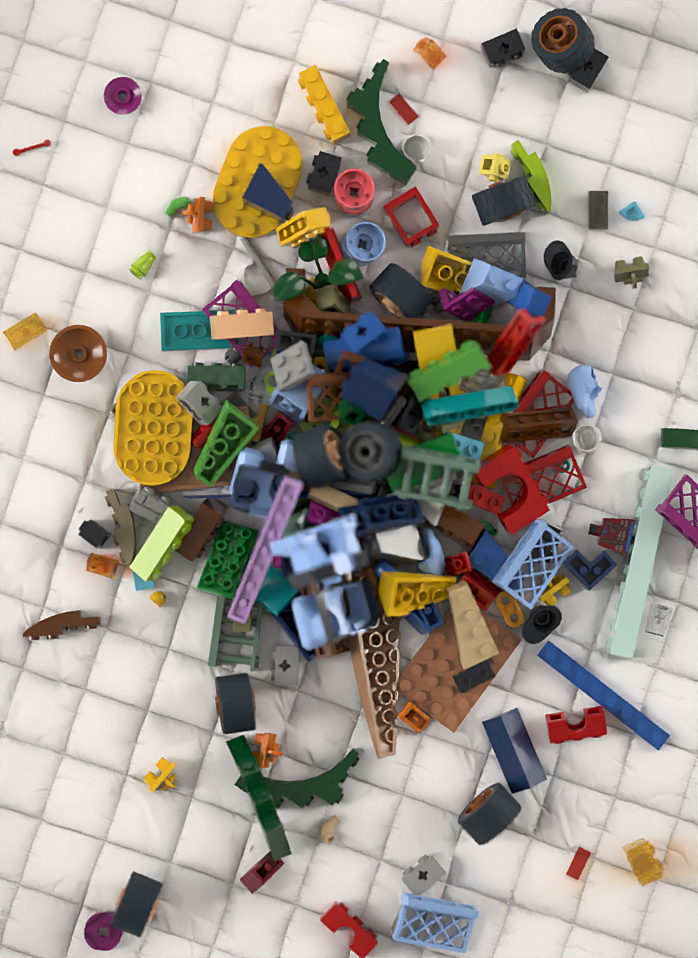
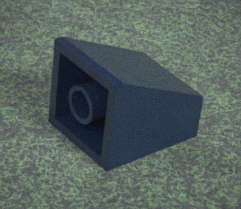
(267, 196)
(373, 387)

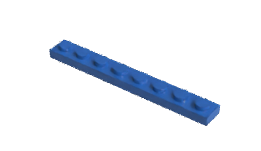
(603, 695)

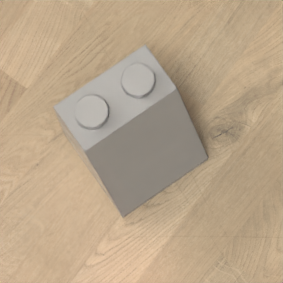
(394, 545)

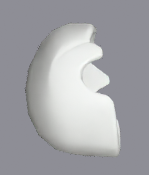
(416, 148)
(586, 438)

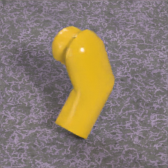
(311, 293)

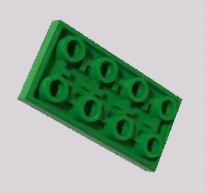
(441, 444)
(227, 559)

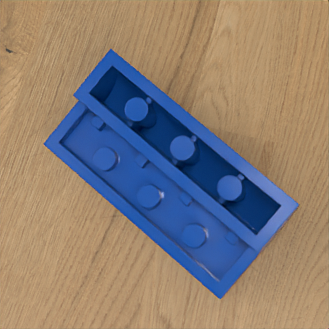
(385, 351)

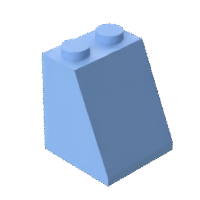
(492, 281)
(294, 401)

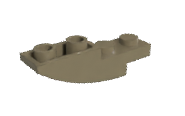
(126, 534)

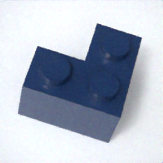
(589, 572)

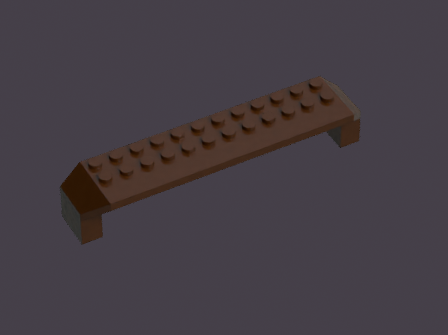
(307, 318)

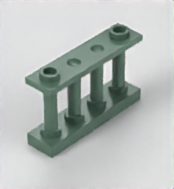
(431, 458)
(219, 637)

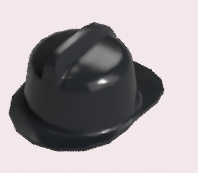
(560, 261)
(541, 622)

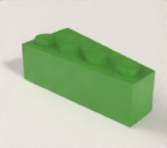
(448, 370)
(224, 443)

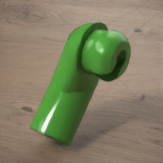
(181, 202)

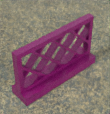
(248, 303)
(678, 519)

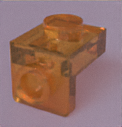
(429, 52)
(102, 565)

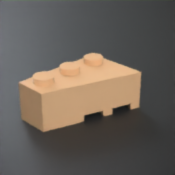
(241, 324)

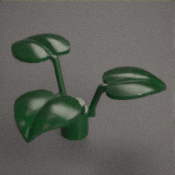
(343, 272)

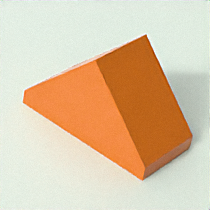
(414, 717)

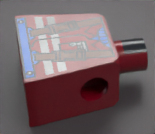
(613, 534)

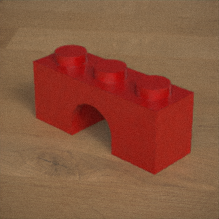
(591, 725)
(338, 916)

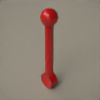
(16, 152)

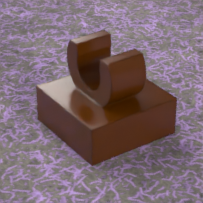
(253, 356)

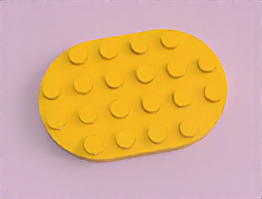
(255, 146)
(152, 428)

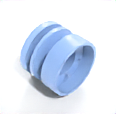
(370, 236)

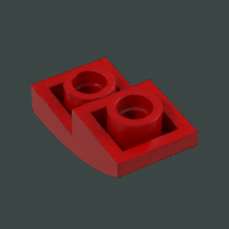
(457, 564)

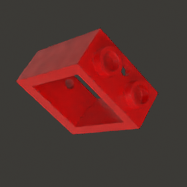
(400, 201)

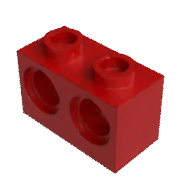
(485, 498)
(481, 588)

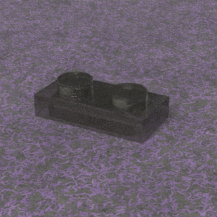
(597, 210)

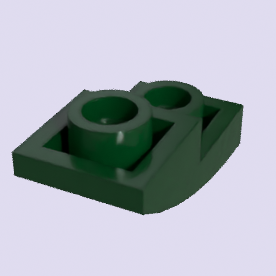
(679, 438)

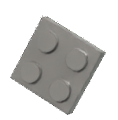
(292, 366)

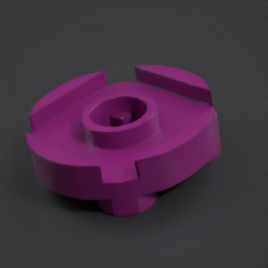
(102, 942)

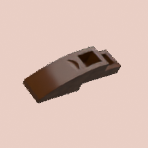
(53, 625)

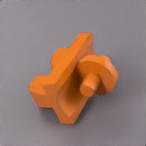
(195, 215)
(268, 749)

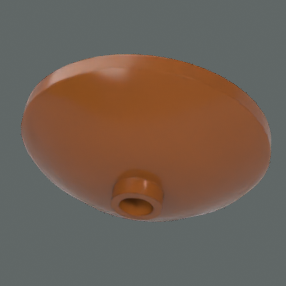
(64, 351)

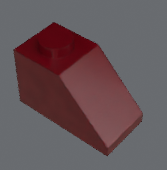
(277, 427)
(261, 872)

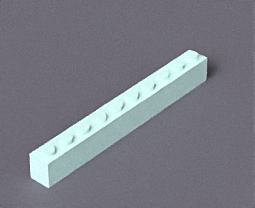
(640, 563)

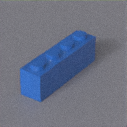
(531, 299)

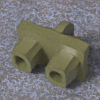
(631, 274)

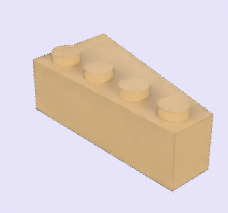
(472, 634)

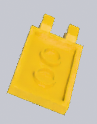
(432, 345)

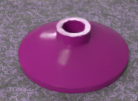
(120, 86)

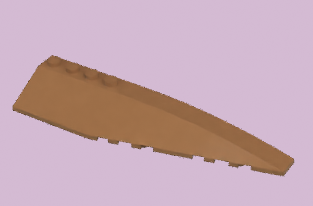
(377, 668)

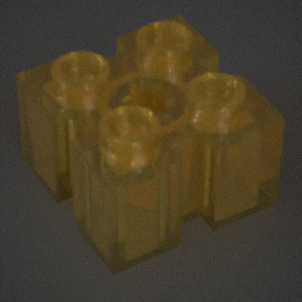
(641, 859)

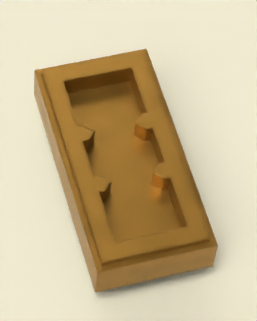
(260, 420)

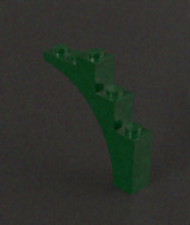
(384, 154)
(301, 791)
(259, 797)

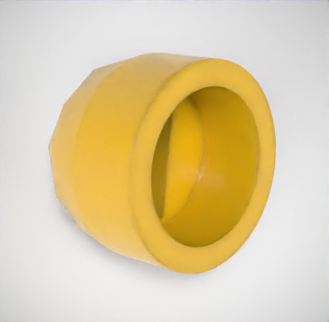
(158, 598)

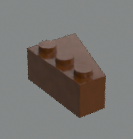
(206, 520)
(458, 527)

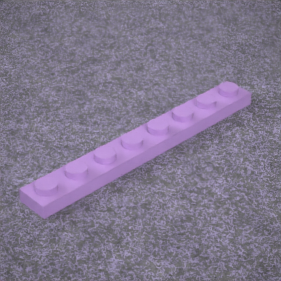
(262, 553)

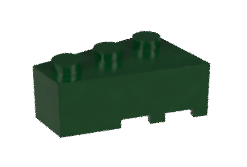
(218, 376)

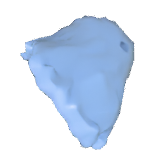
(584, 388)
(434, 556)

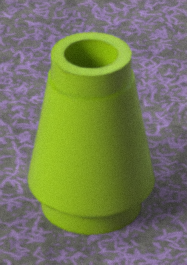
(142, 265)

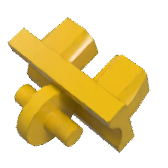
(557, 583)
(154, 781)

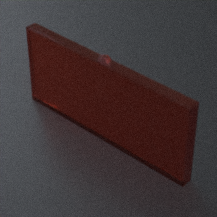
(403, 109)
(578, 863)

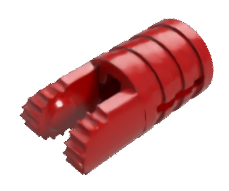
(201, 435)

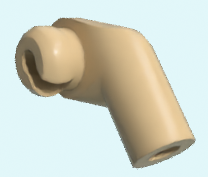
(327, 829)

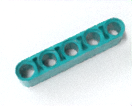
(470, 405)

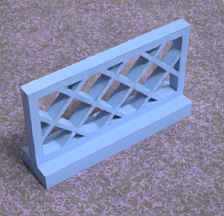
(523, 551)
(441, 907)

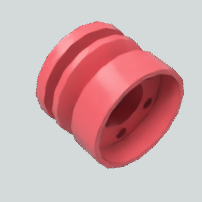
(356, 181)

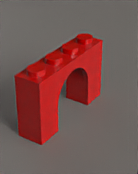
(531, 502)

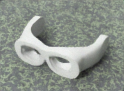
(240, 276)

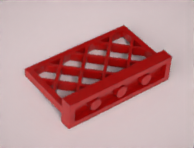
(350, 290)
(530, 393)
(542, 462)

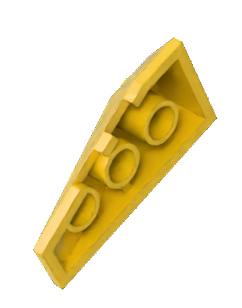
(443, 270)
(411, 591)

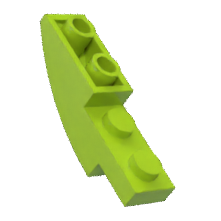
(538, 178)

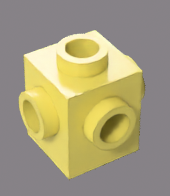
(495, 167)

